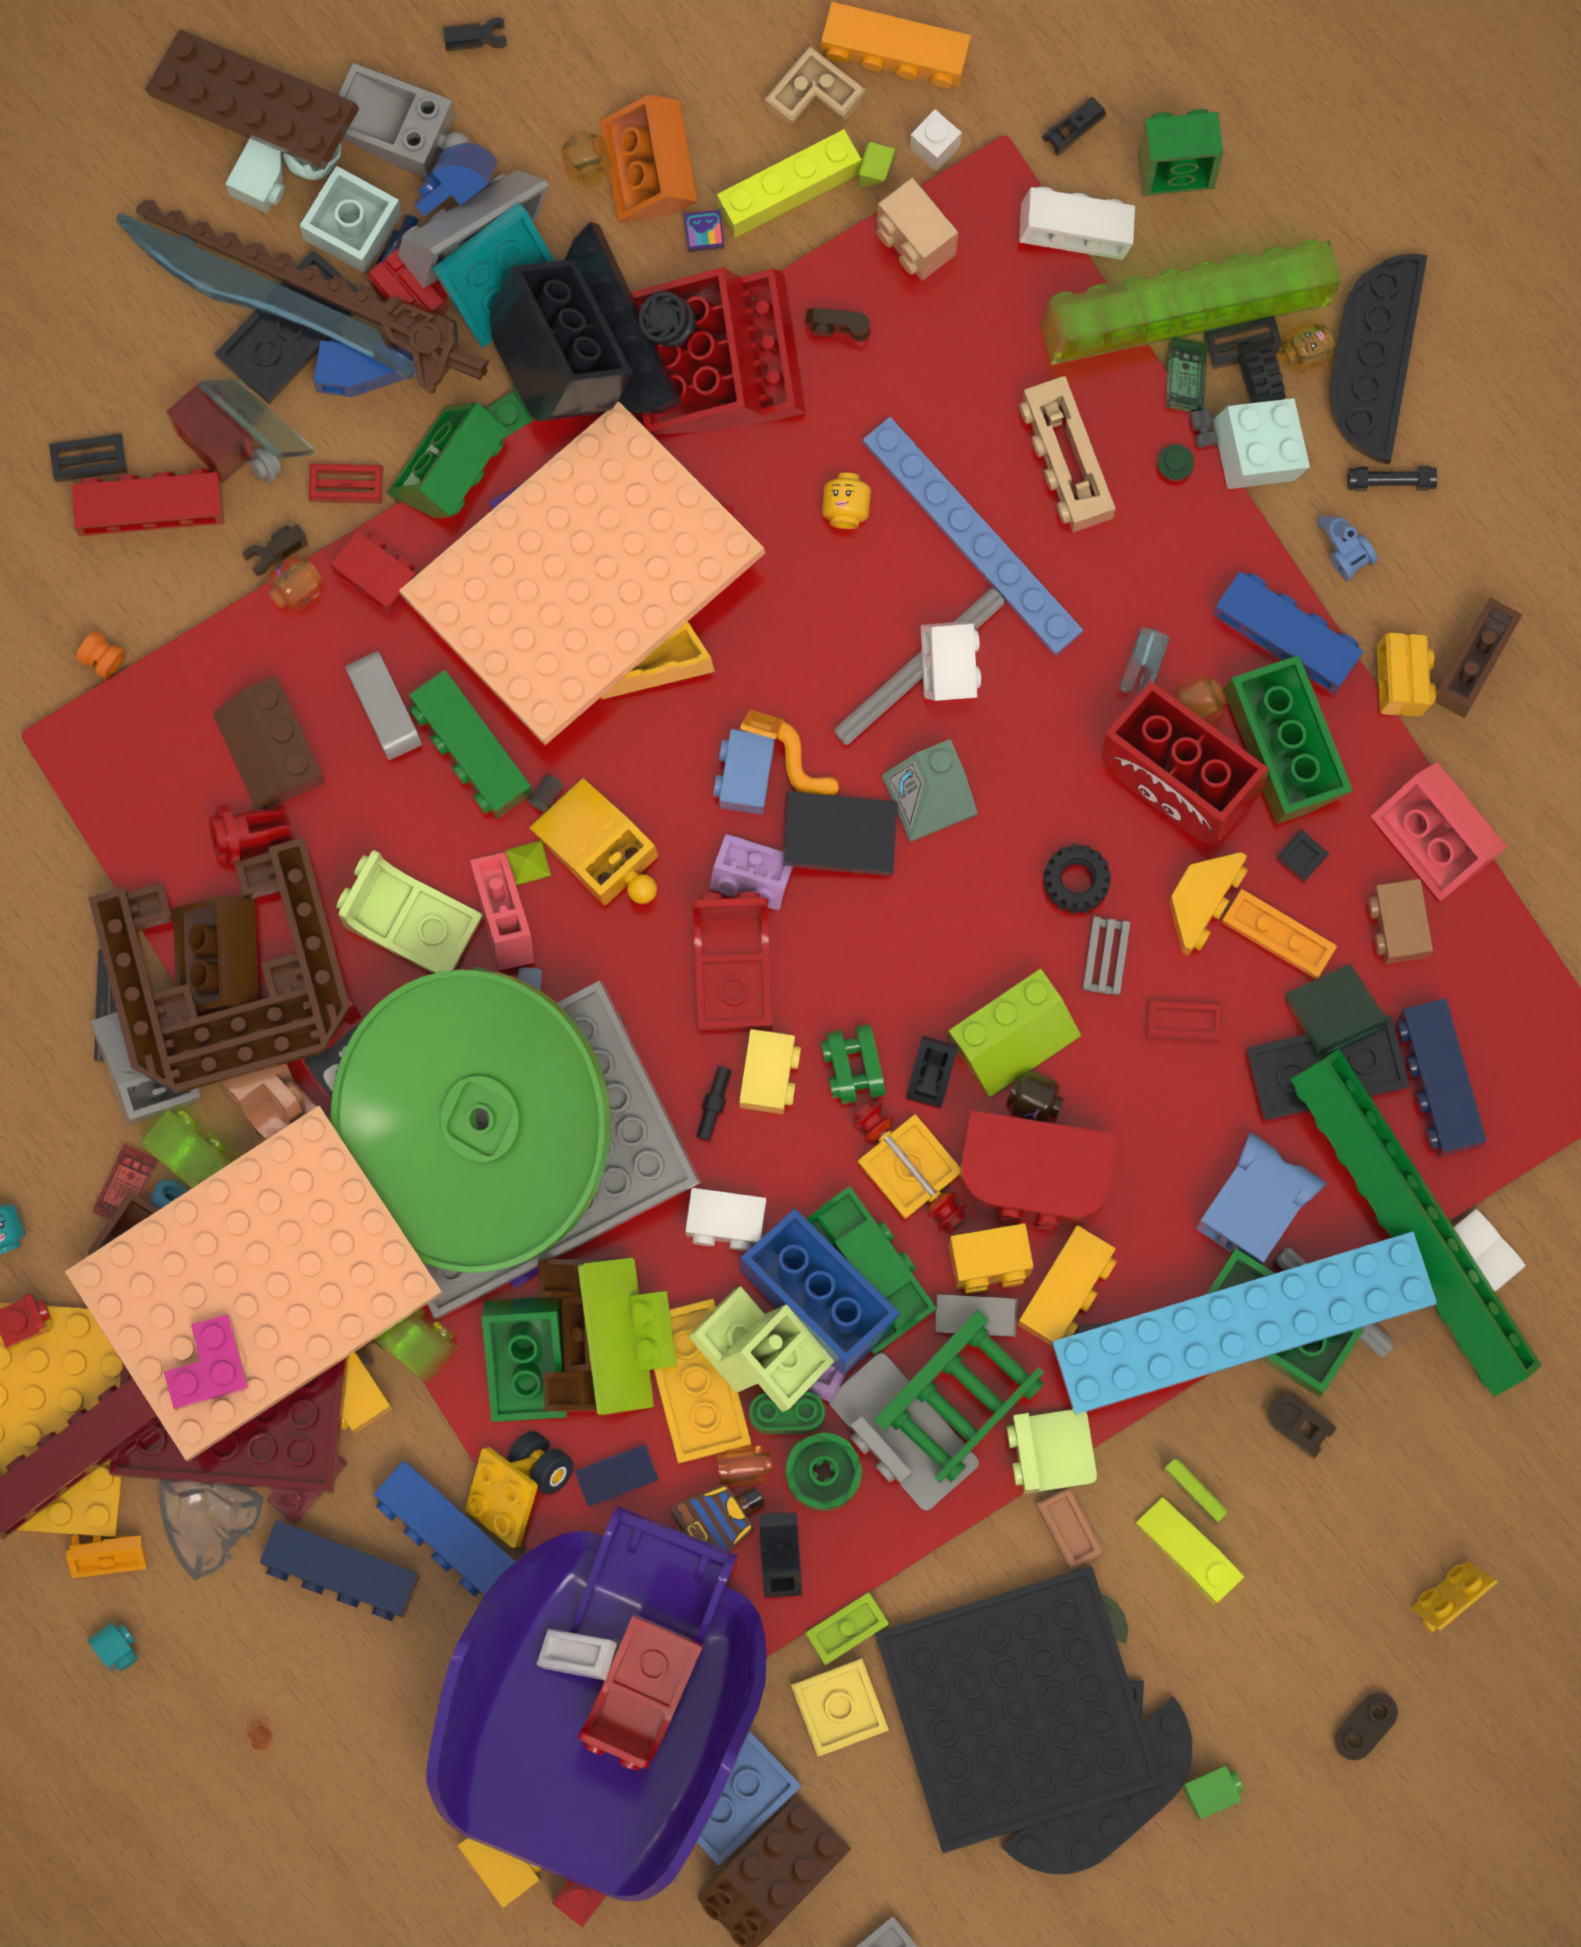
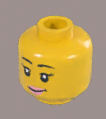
(846, 501)

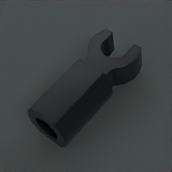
(474, 35)

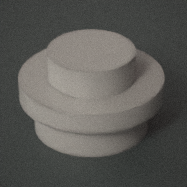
(264, 465)

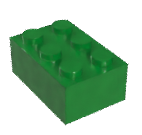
(1180, 152)

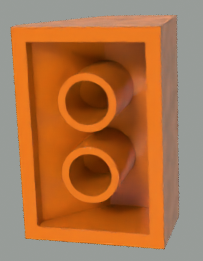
(649, 159)

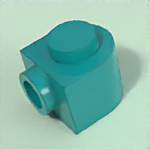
(114, 1647)

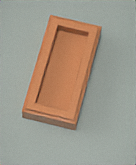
(1070, 1528)

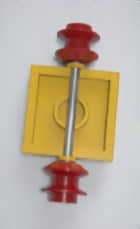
(910, 1166)

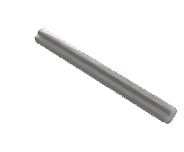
(909, 675)

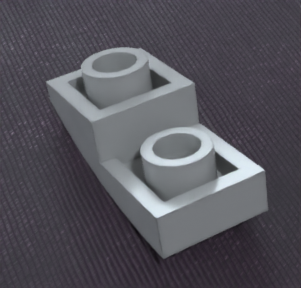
(955, 1310)

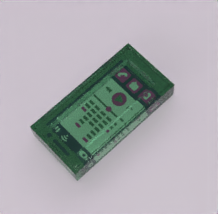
(1186, 375)

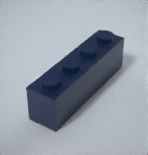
(1441, 1078)
(339, 1569)

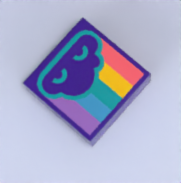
(704, 231)

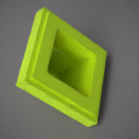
(528, 863)

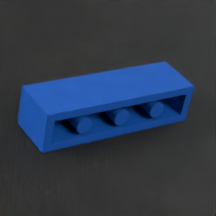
(1287, 631)
(443, 1527)

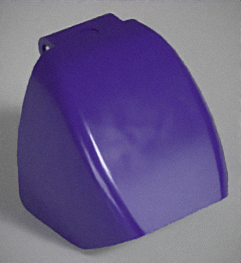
(507, 1730)

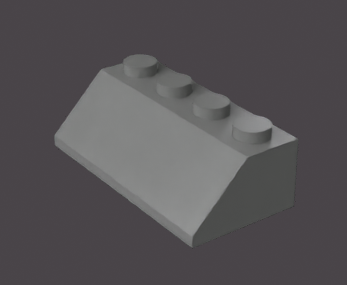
(450, 229)

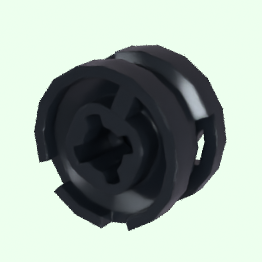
(667, 319)

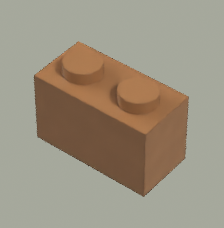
(1401, 921)

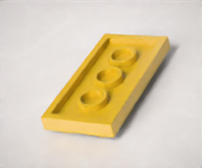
(696, 1399)

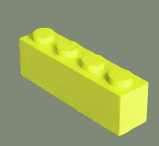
(789, 183)

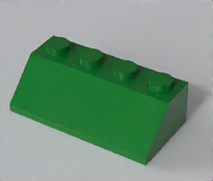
(1289, 736)

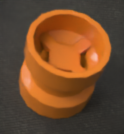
(99, 654)

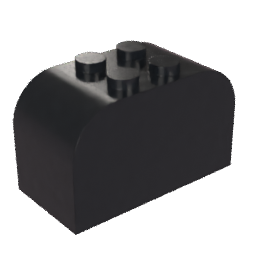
(557, 342)

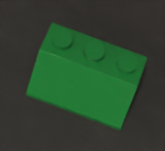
(449, 460)

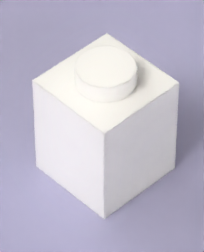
(935, 140)

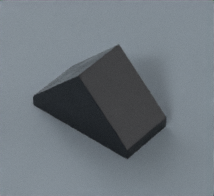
(932, 1071)

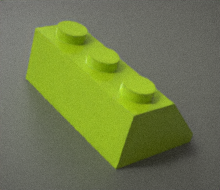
(1014, 1033)

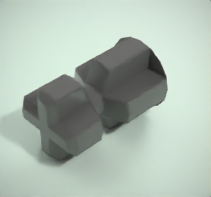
(1202, 421)

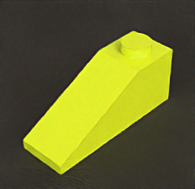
(1190, 1551)

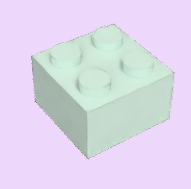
(350, 219)
(1261, 443)

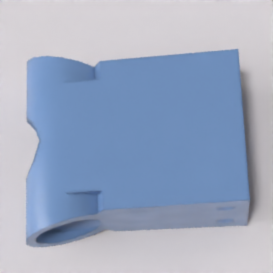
(1258, 1201)

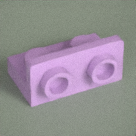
(750, 868)

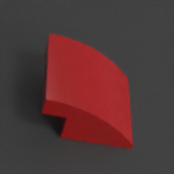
(739, 359)

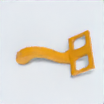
(772, 727)

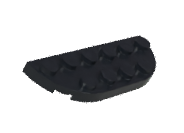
(1375, 354)
(650, 386)
(1093, 1834)

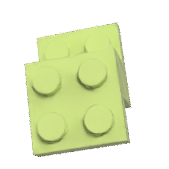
(761, 1348)

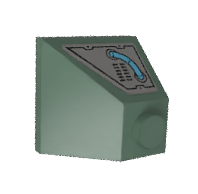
(930, 791)

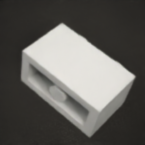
(950, 661)
(725, 1218)

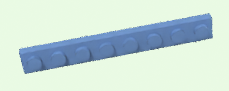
(972, 536)

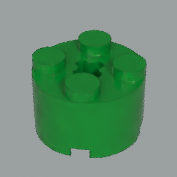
(813, 1453)

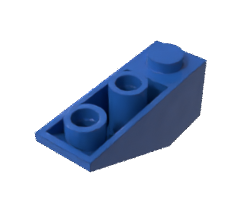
(348, 372)

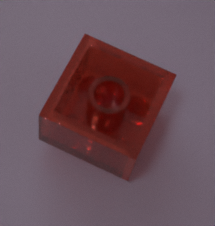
(211, 433)

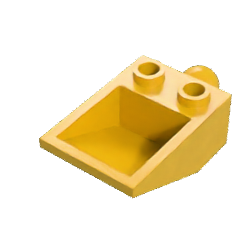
(594, 842)

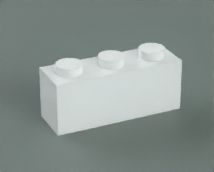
(1077, 223)

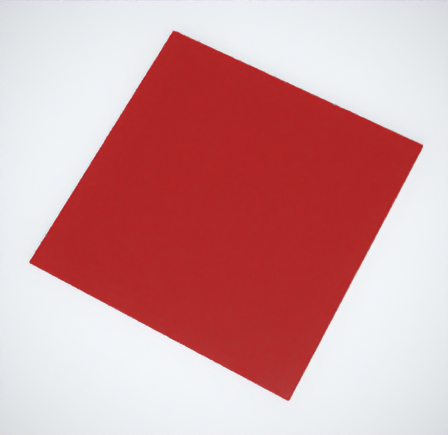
(908, 951)

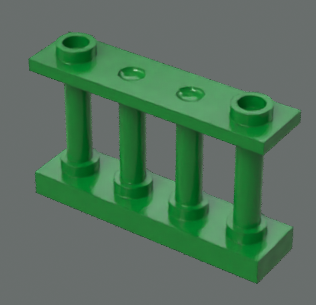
(950, 1361)

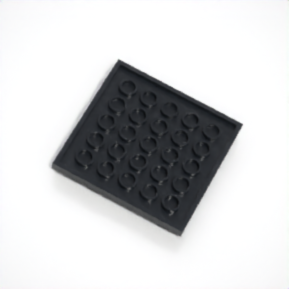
(1018, 1709)

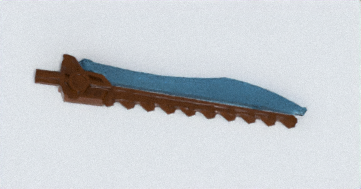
(409, 328)

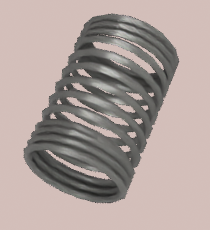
(549, 781)

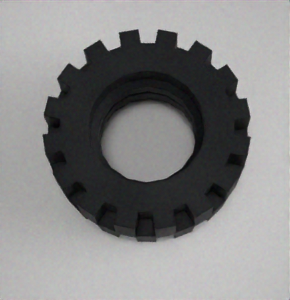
(1261, 372)
(1073, 856)

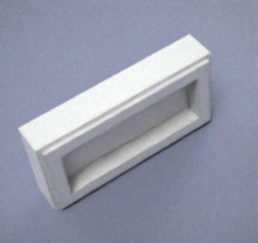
(576, 1654)

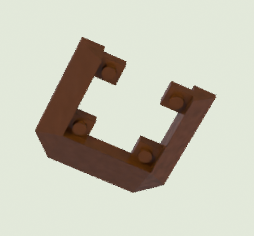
(163, 1027)

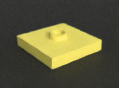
(839, 1707)

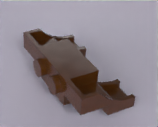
(574, 1387)

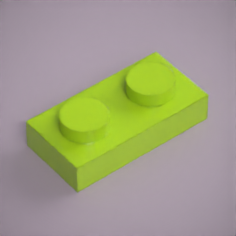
(847, 1628)

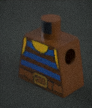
(719, 1516)

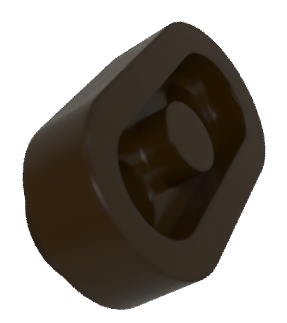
(1366, 1726)

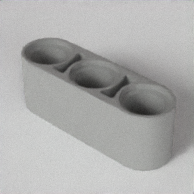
(383, 705)

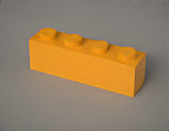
(895, 45)

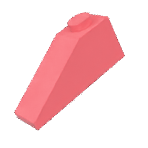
(502, 911)

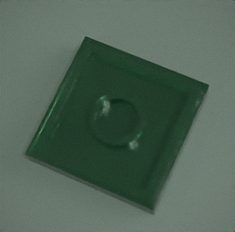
(1335, 1009)

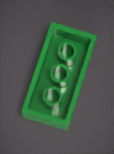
(1309, 1365)

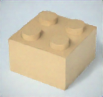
(916, 230)

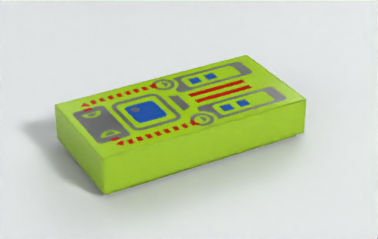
(1195, 1491)

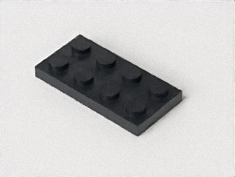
(273, 350)
(1373, 1058)

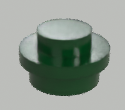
(1175, 462)

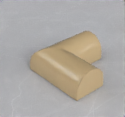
(810, 79)

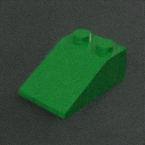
(520, 1345)

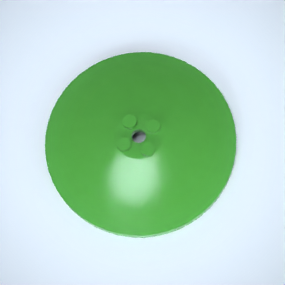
(411, 1106)

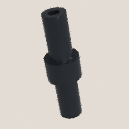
(713, 1103)

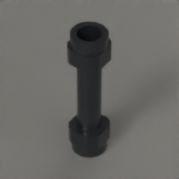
(1424, 478)

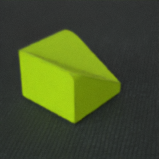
(875, 164)

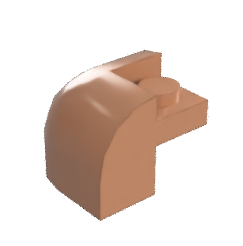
(268, 1100)

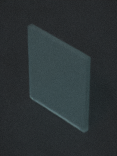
(256, 418)

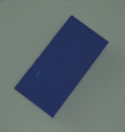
(616, 1475)

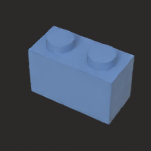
(745, 772)

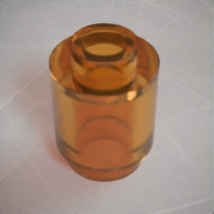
(744, 1466)

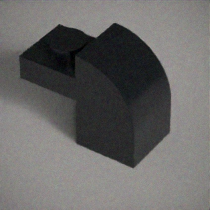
(780, 1555)

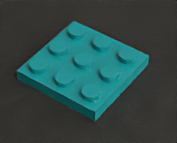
(481, 264)

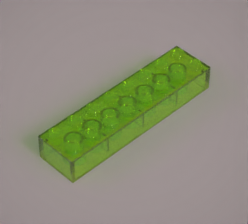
(1189, 301)

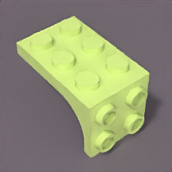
(407, 916)

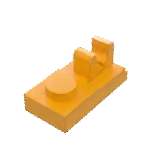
(105, 1556)

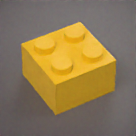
(991, 1258)

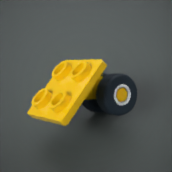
(506, 1489)

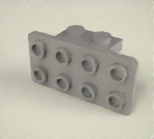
(898, 1456)

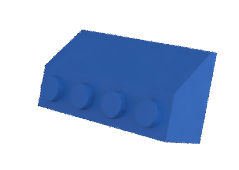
(821, 1288)

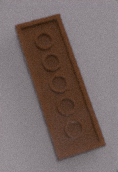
(252, 99)

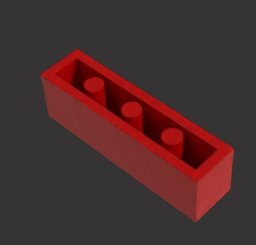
(147, 502)

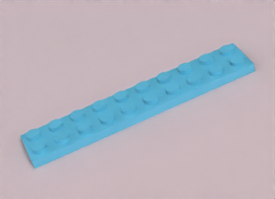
(1244, 1323)

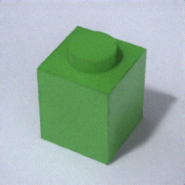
(1213, 1792)

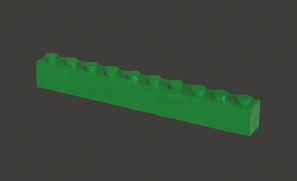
(1407, 1205)

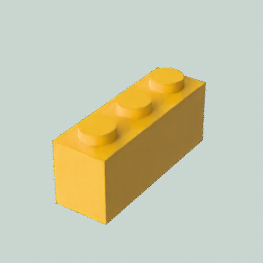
(1068, 1287)

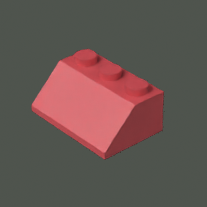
(1438, 831)

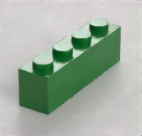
(470, 745)

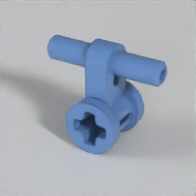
(1351, 550)

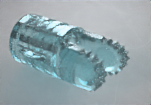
(1145, 656)

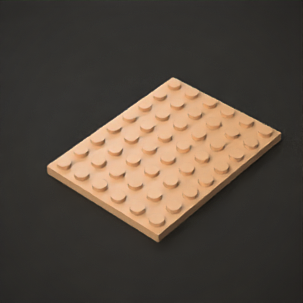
(582, 572)
(279, 1244)

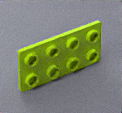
(624, 1335)

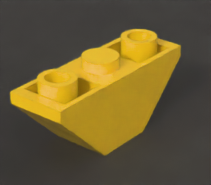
(1202, 896)

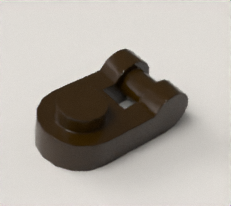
(826, 321)
(1289, 1413)

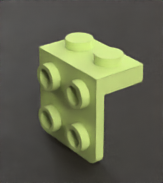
(1052, 1451)

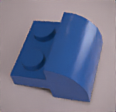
(458, 172)

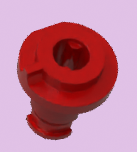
(231, 832)

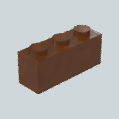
(1477, 657)

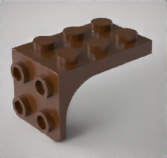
(773, 1874)

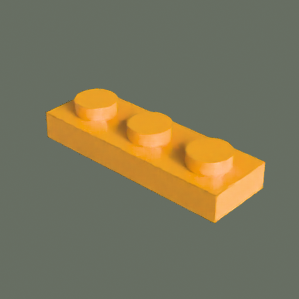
(1279, 934)

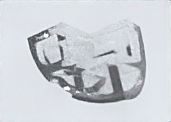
(206, 1521)

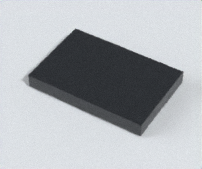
(839, 833)

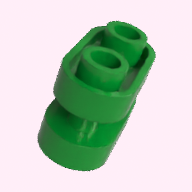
(843, 1083)
(802, 1418)

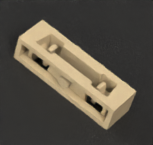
(1087, 509)

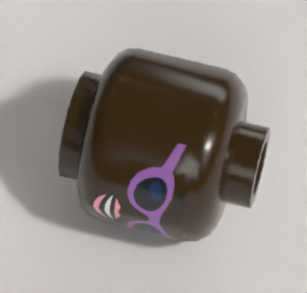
(1035, 1097)

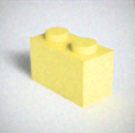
(768, 1072)

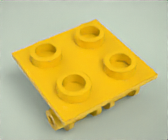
(1452, 1596)

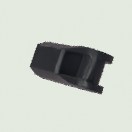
(1077, 123)

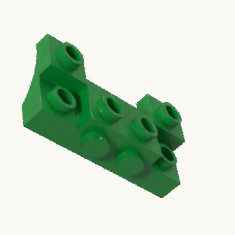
(868, 1249)

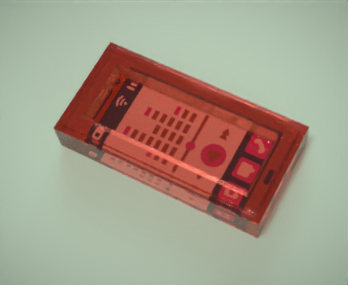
(130, 1173)

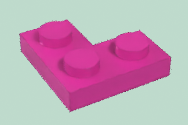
(216, 1373)

